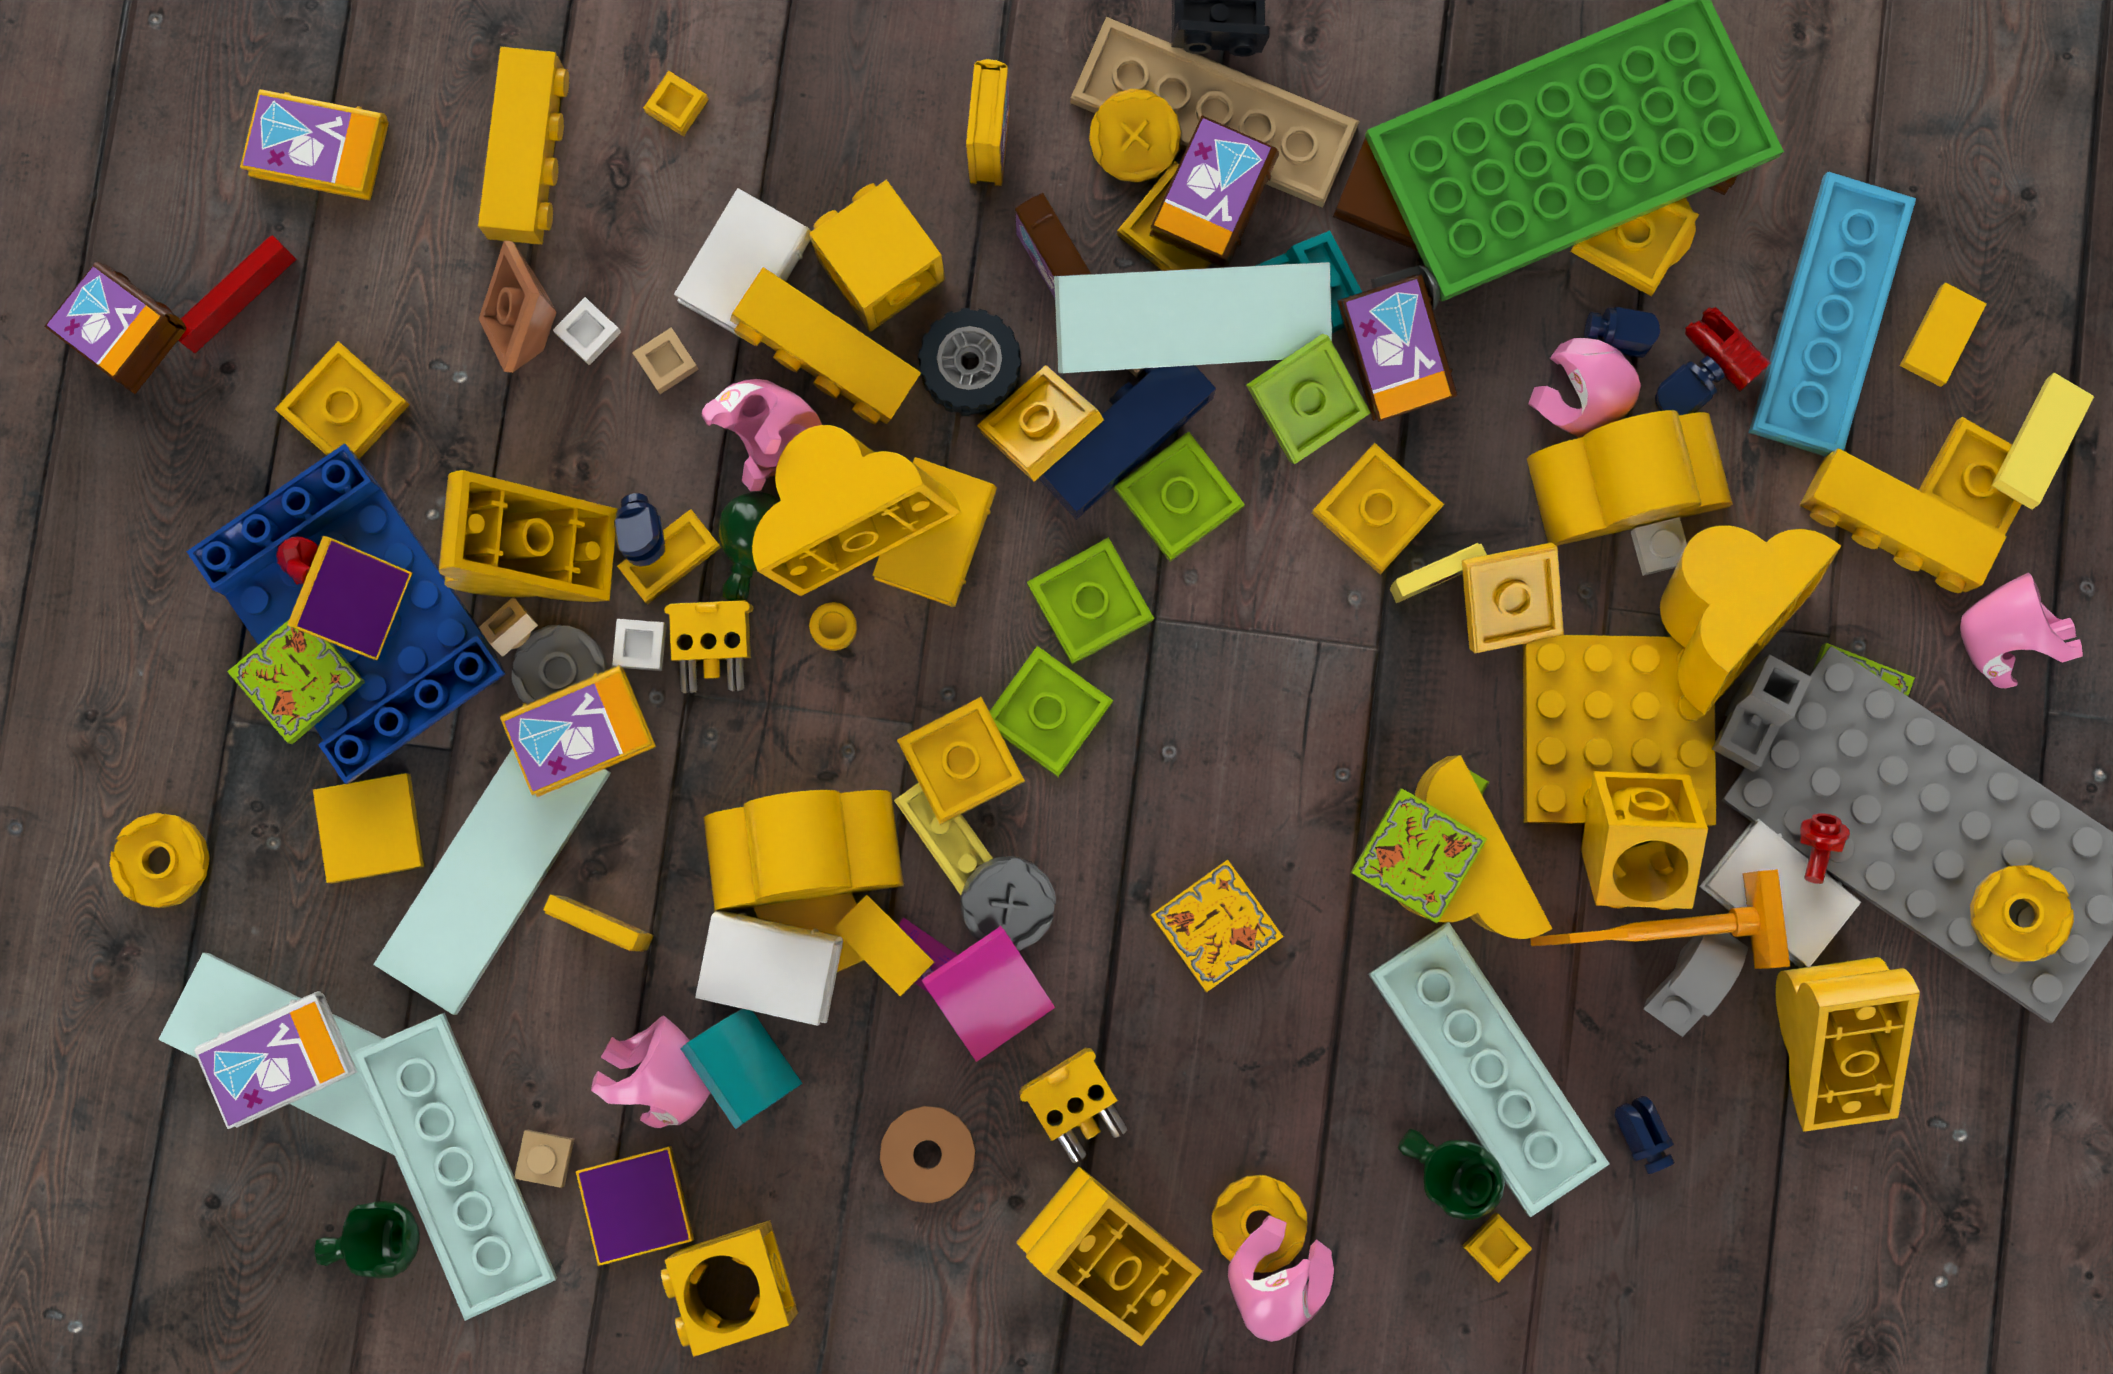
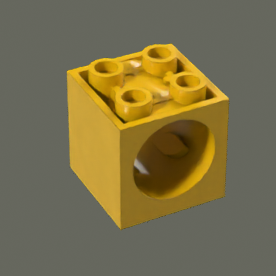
(877, 254)
(1639, 809)
(771, 1308)

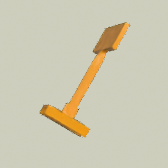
(1760, 920)

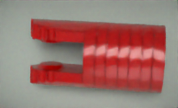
(1727, 347)

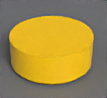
(833, 626)

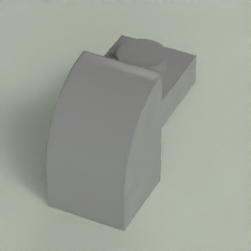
(1758, 711)
(1699, 981)

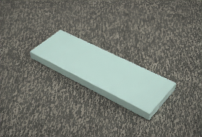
(1189, 316)
(484, 884)
(226, 997)
(1488, 1069)
(454, 1166)

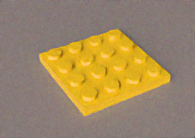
(1608, 710)

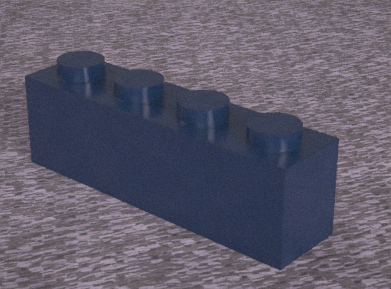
(1131, 431)

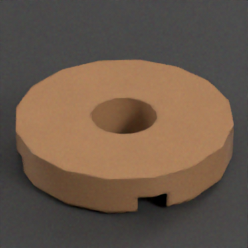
(907, 1175)

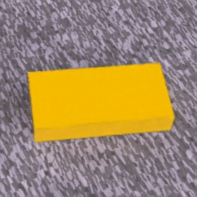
(1943, 334)
(686, 547)
(884, 945)

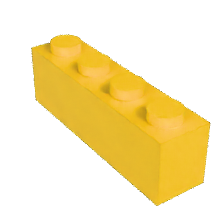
(522, 146)
(823, 346)
(1902, 522)

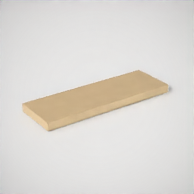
(1307, 135)

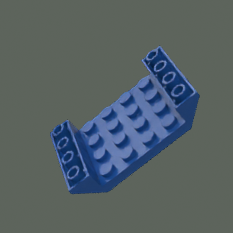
(434, 646)

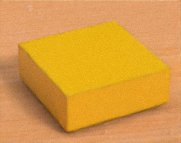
(676, 103)
(1497, 1247)

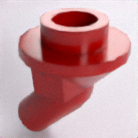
(296, 557)
(1824, 835)

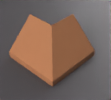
(516, 311)

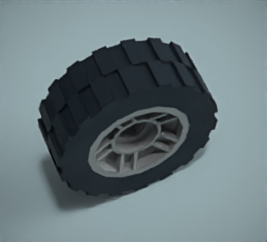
(969, 335)

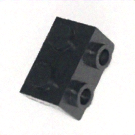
(1219, 25)

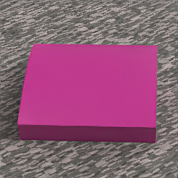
(988, 993)

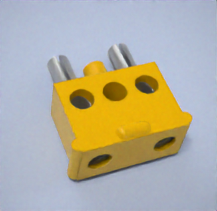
(700, 621)
(1058, 1086)

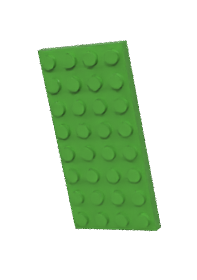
(1573, 144)

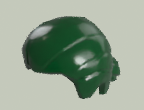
(736, 536)
(1457, 1175)
(375, 1241)

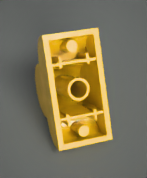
(1629, 476)
(842, 508)
(524, 541)
(1734, 598)
(802, 847)
(1494, 888)
(1846, 1040)
(1107, 1257)

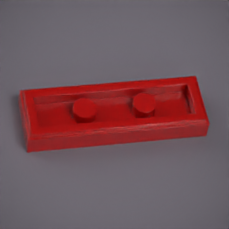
(234, 293)

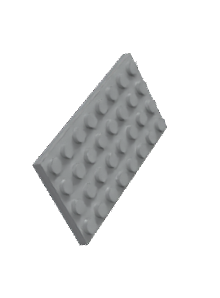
(1930, 824)

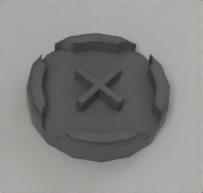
(1008, 895)

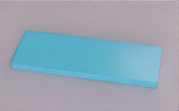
(1832, 315)

